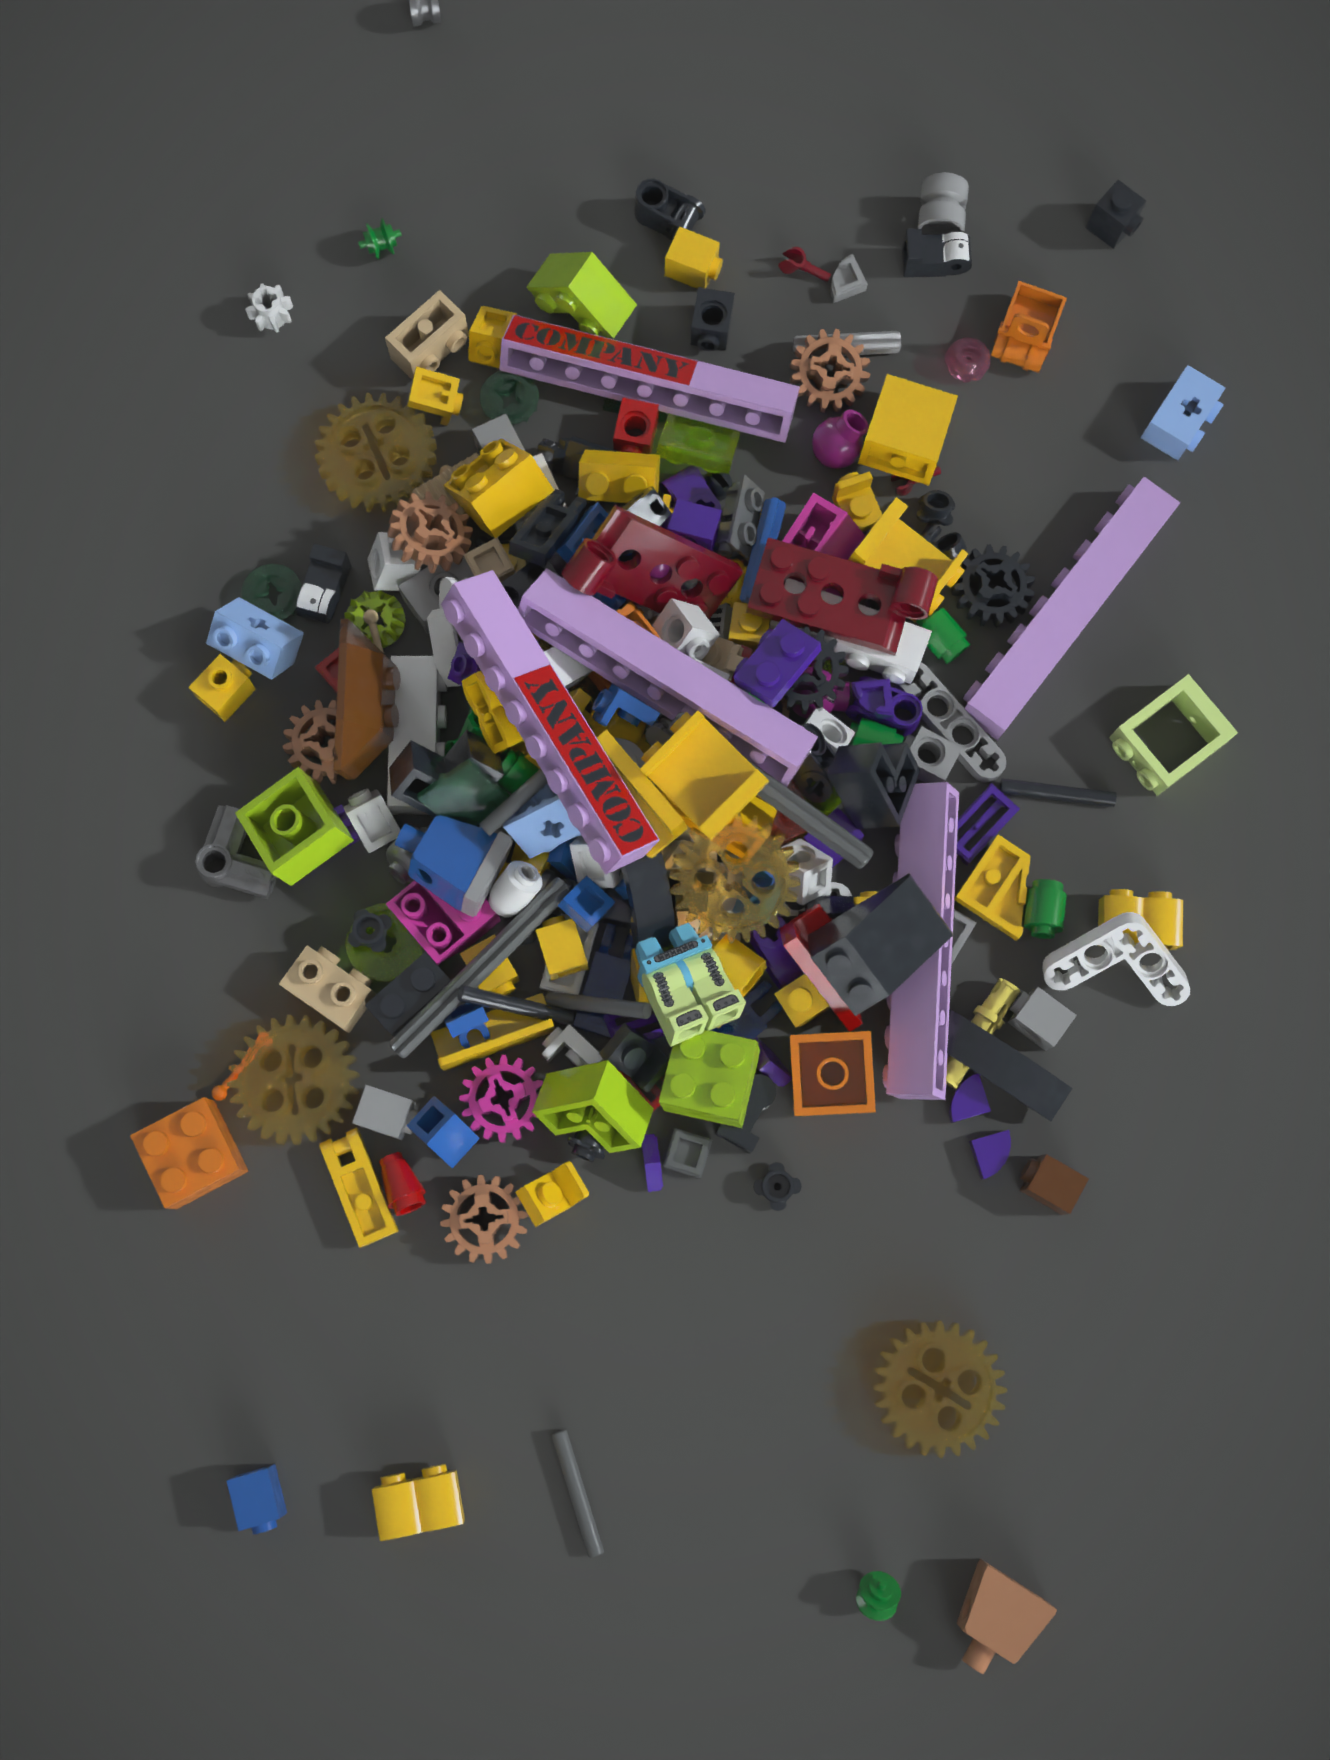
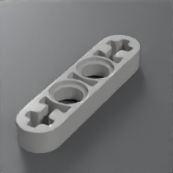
(955, 717)

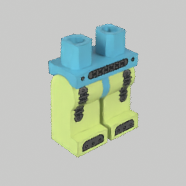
(687, 985)

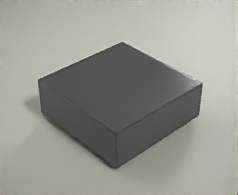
(687, 1153)

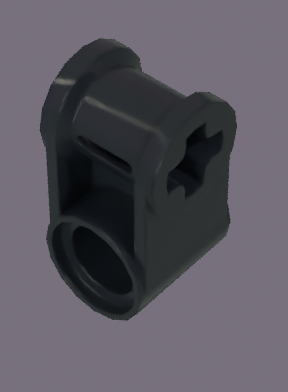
(671, 208)
(816, 768)

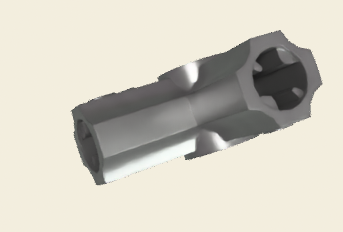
(240, 871)

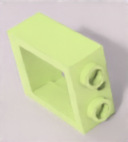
(1199, 712)

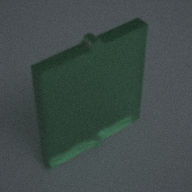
(463, 794)

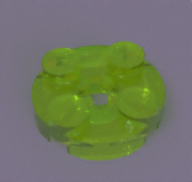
(381, 965)

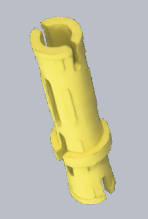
(989, 1018)

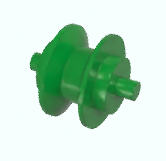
(379, 238)
(878, 1596)

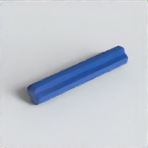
(768, 526)

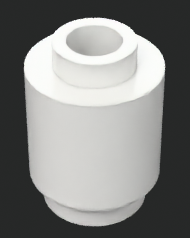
(514, 889)

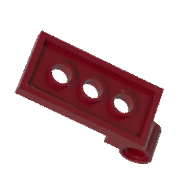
(598, 570)
(896, 591)

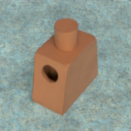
(1000, 1617)

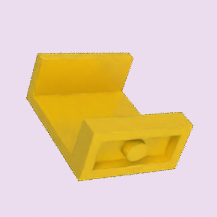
(908, 429)
(900, 546)
(703, 773)

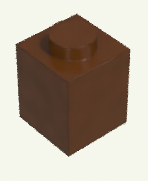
(1052, 1183)

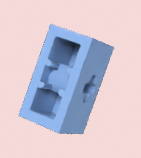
(1194, 396)
(254, 638)
(541, 824)

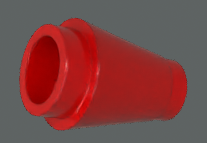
(401, 1185)

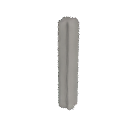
(873, 342)

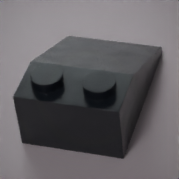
(878, 943)

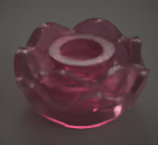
(966, 369)

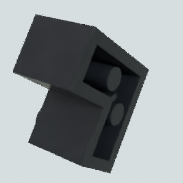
(420, 767)
(874, 782)

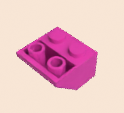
(826, 530)
(437, 924)

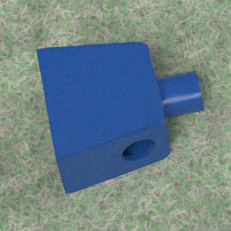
(445, 856)

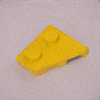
(998, 887)

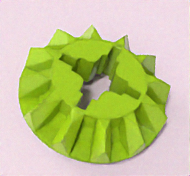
(392, 615)

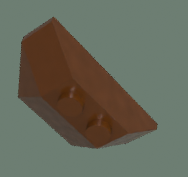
(364, 702)

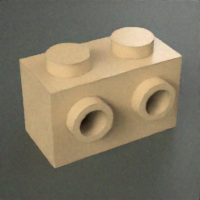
(428, 335)
(328, 988)

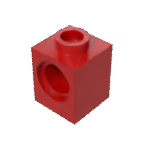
(636, 415)

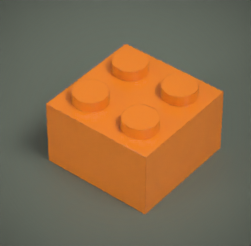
(832, 1073)
(189, 1153)

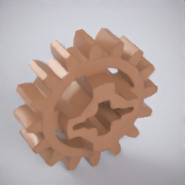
(815, 369)
(431, 530)
(311, 742)
(485, 1238)

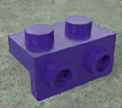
(776, 663)

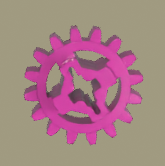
(485, 1105)

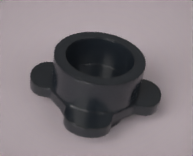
(936, 508)
(362, 922)
(586, 1146)
(766, 1186)

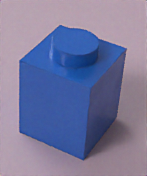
(443, 1131)
(257, 1499)

